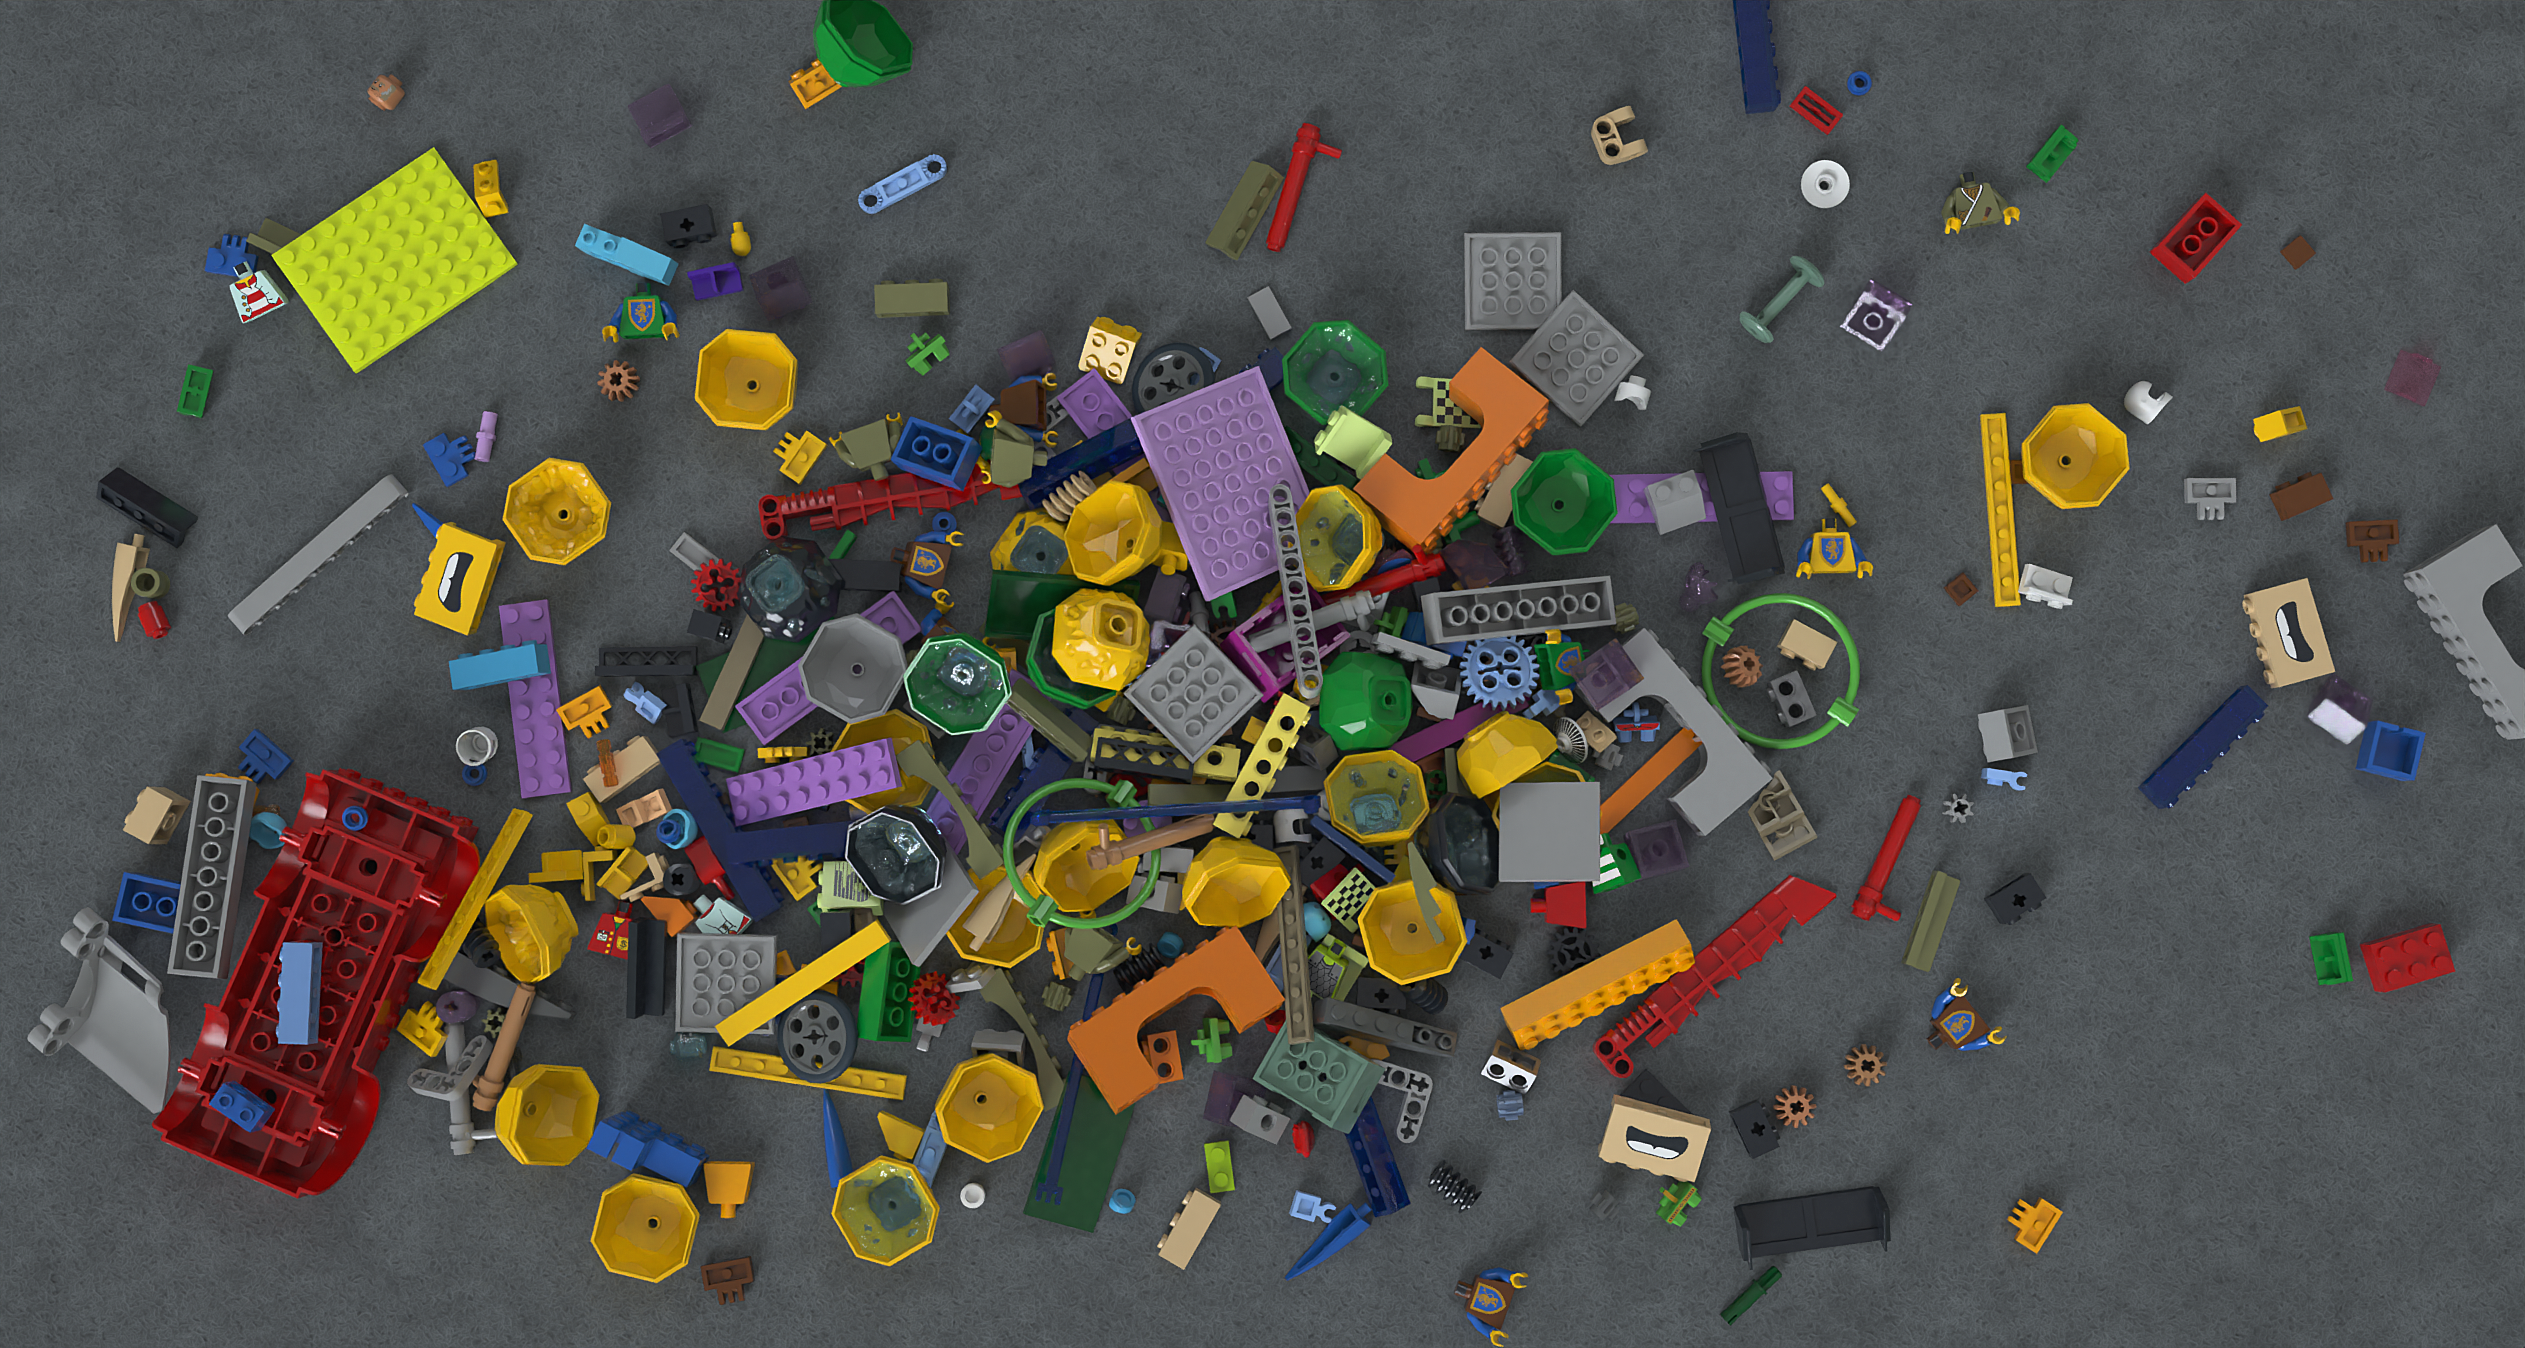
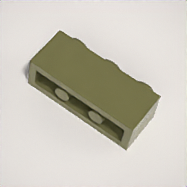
(912, 298)

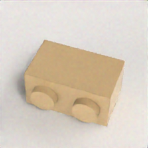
(1806, 645)

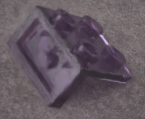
(659, 116)
(1163, 635)

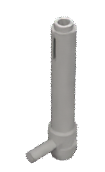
(1347, 608)
(461, 1126)

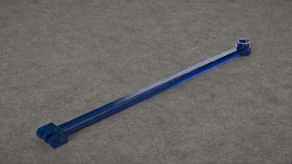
(1309, 803)
(1070, 1099)

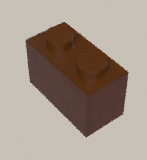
(2300, 496)

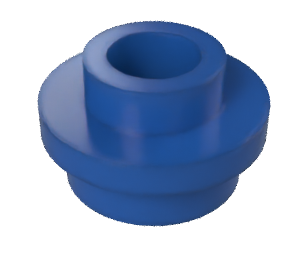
(1864, 77)
(947, 516)
(466, 774)
(348, 820)
(665, 826)

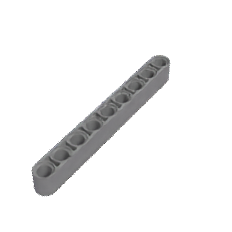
(317, 553)
(1295, 601)

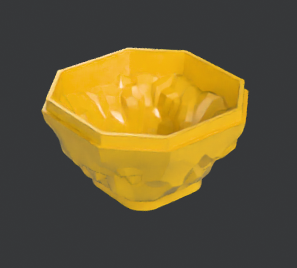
(536, 508)
(1101, 638)
(531, 929)

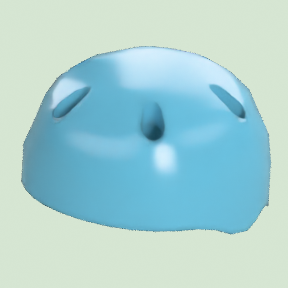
(688, 827)
(263, 829)
(1316, 920)

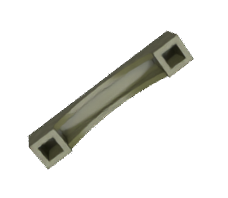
(983, 854)
(1002, 993)

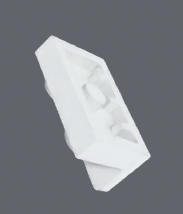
(2045, 585)

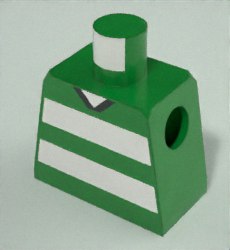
(1616, 866)

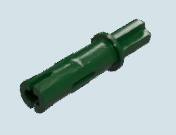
(1751, 1295)

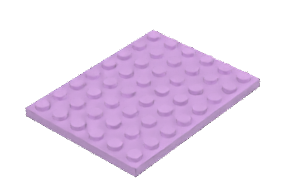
(1215, 469)

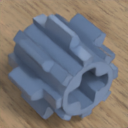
(1510, 1105)

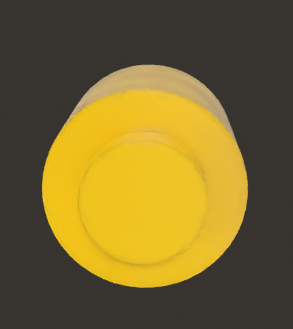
(616, 836)

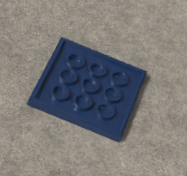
(1351, 849)

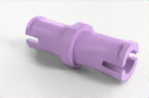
(486, 436)

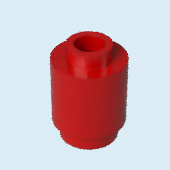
(153, 620)

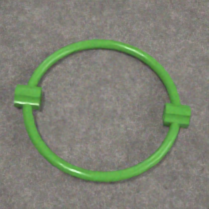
(1840, 711)
(1044, 907)

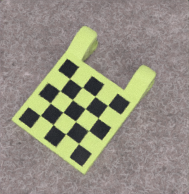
(1444, 410)
(1349, 898)

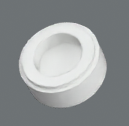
(973, 1195)

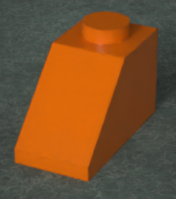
(675, 911)

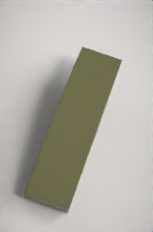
(1423, 882)

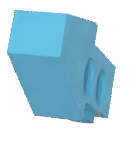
(626, 254)

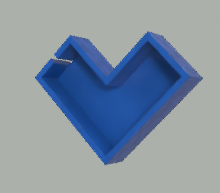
(649, 1147)

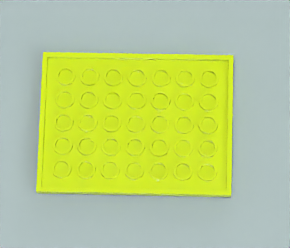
(398, 258)

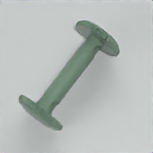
(1805, 273)

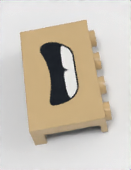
(2288, 633)
(1654, 1138)

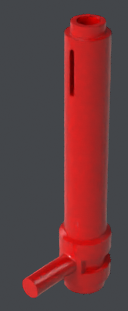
(1303, 152)
(1418, 570)
(1871, 892)

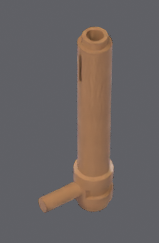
(1114, 851)
(492, 1081)

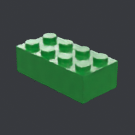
(885, 993)

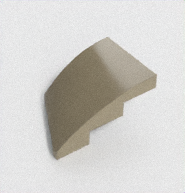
(1780, 811)

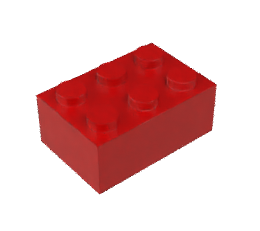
(2195, 238)
(2407, 957)

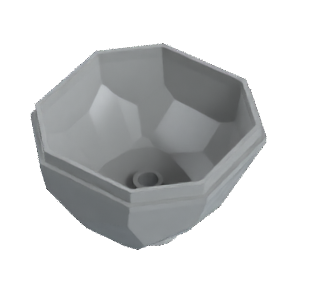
(830, 663)

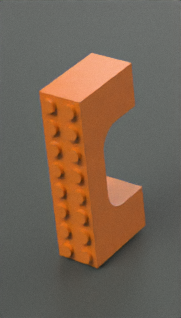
(1425, 509)
(1216, 968)

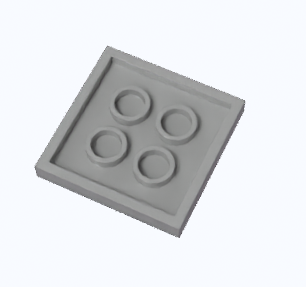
(1409, 651)

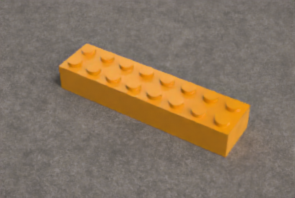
(1598, 985)

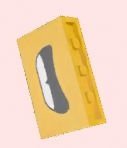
(458, 579)

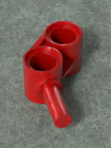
(708, 866)

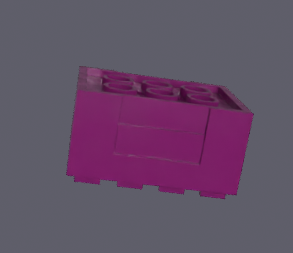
(1275, 672)

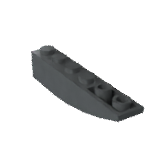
(499, 988)
(1382, 1028)

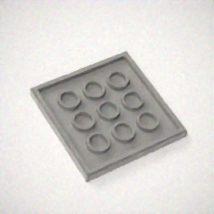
(1511, 279)
(1576, 358)
(1193, 693)
(1549, 832)
(929, 918)
(721, 976)

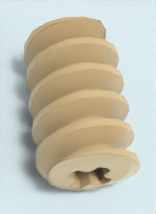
(1064, 504)

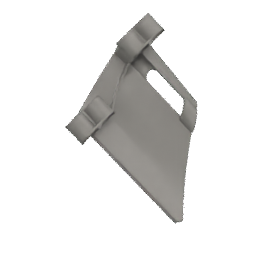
(111, 1016)

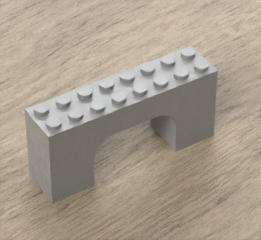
(2452, 594)
(1727, 766)

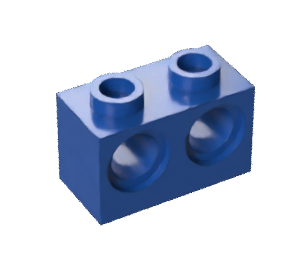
(242, 1106)

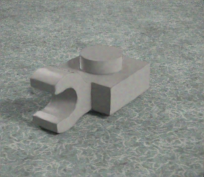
(928, 1031)

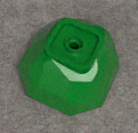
(860, 43)
(1585, 496)
(1354, 701)

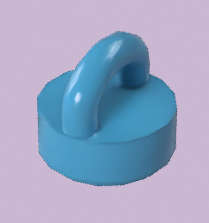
(1170, 945)
(1122, 1201)

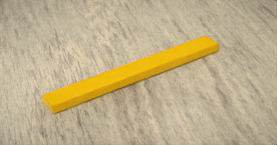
(2000, 509)
(474, 899)
(803, 982)
(773, 1068)

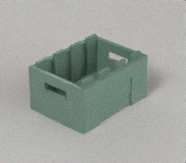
(1338, 1098)

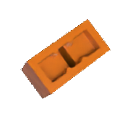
(1168, 1055)

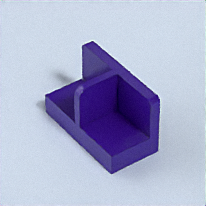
(716, 281)

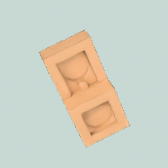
(644, 809)

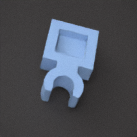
(1308, 1206)

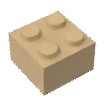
(156, 815)

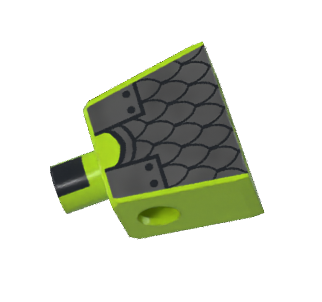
(1327, 969)

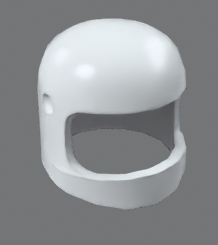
(2141, 404)
(469, 740)
(1283, 825)

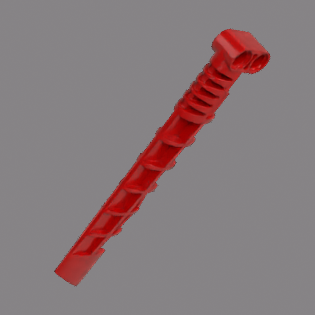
(867, 497)
(1725, 956)

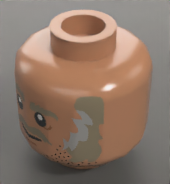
(386, 92)

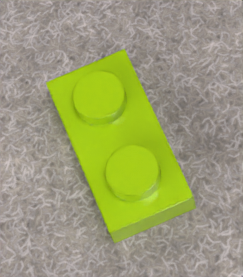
(1219, 1166)

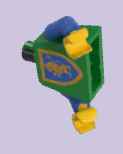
(642, 317)
(1556, 660)

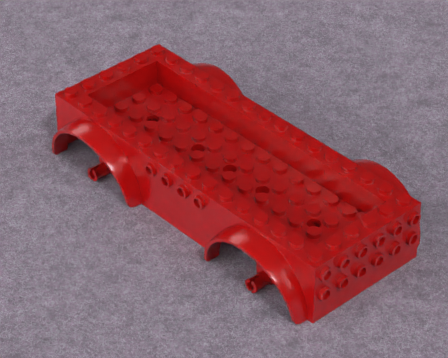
(386, 930)

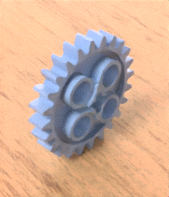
(1502, 692)

